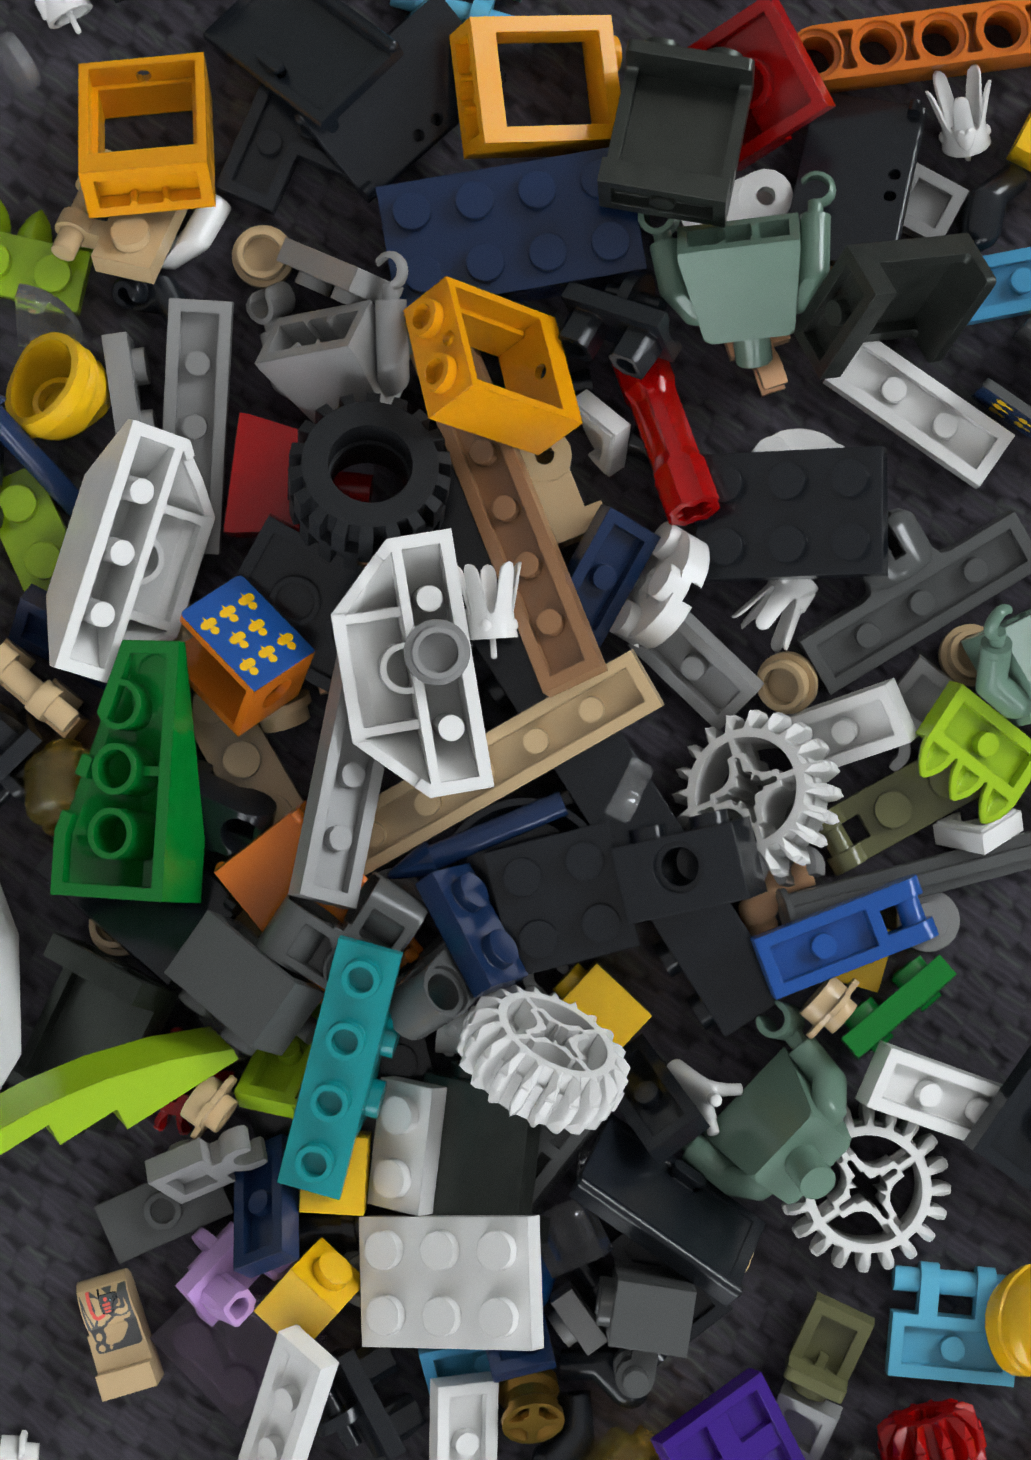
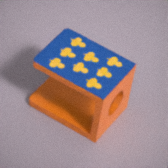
(243, 655)

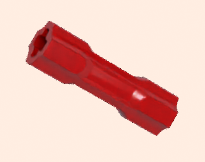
(677, 465)

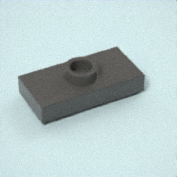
(148, 1218)

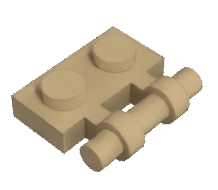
(123, 244)
(47, 700)

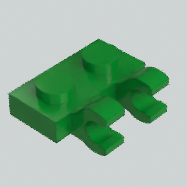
(917, 989)

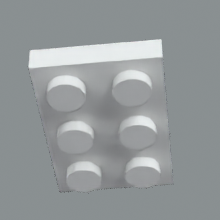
(451, 1282)

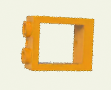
(481, 92)
(149, 177)
(531, 409)

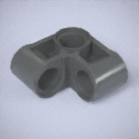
(306, 935)
(429, 993)

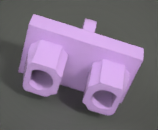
(214, 1286)

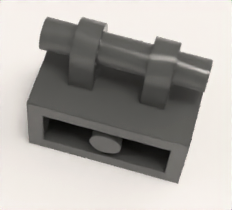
(243, 987)
(644, 1315)

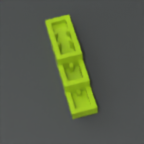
(123, 1080)

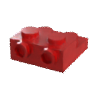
(786, 82)

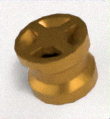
(531, 1407)

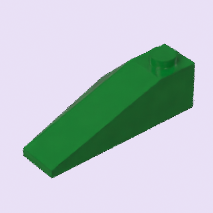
(138, 797)

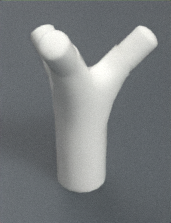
(703, 1092)

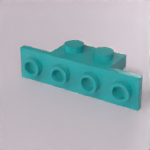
(343, 1067)

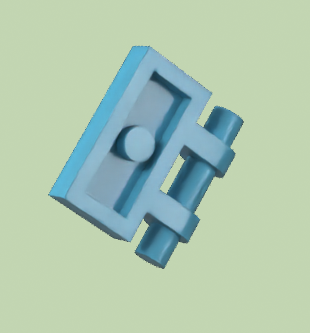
(937, 1343)

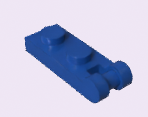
(842, 937)

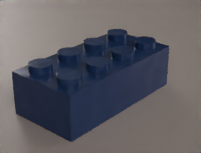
(511, 229)

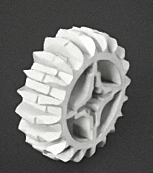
(738, 756)
(543, 1059)
(890, 1171)

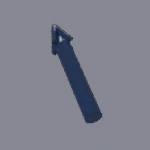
(36, 461)
(478, 838)

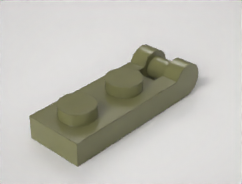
(889, 813)

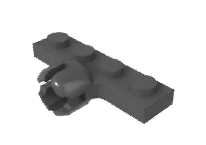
(918, 596)

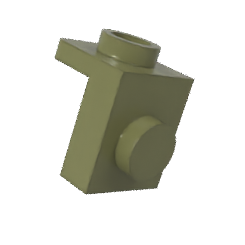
(827, 1349)

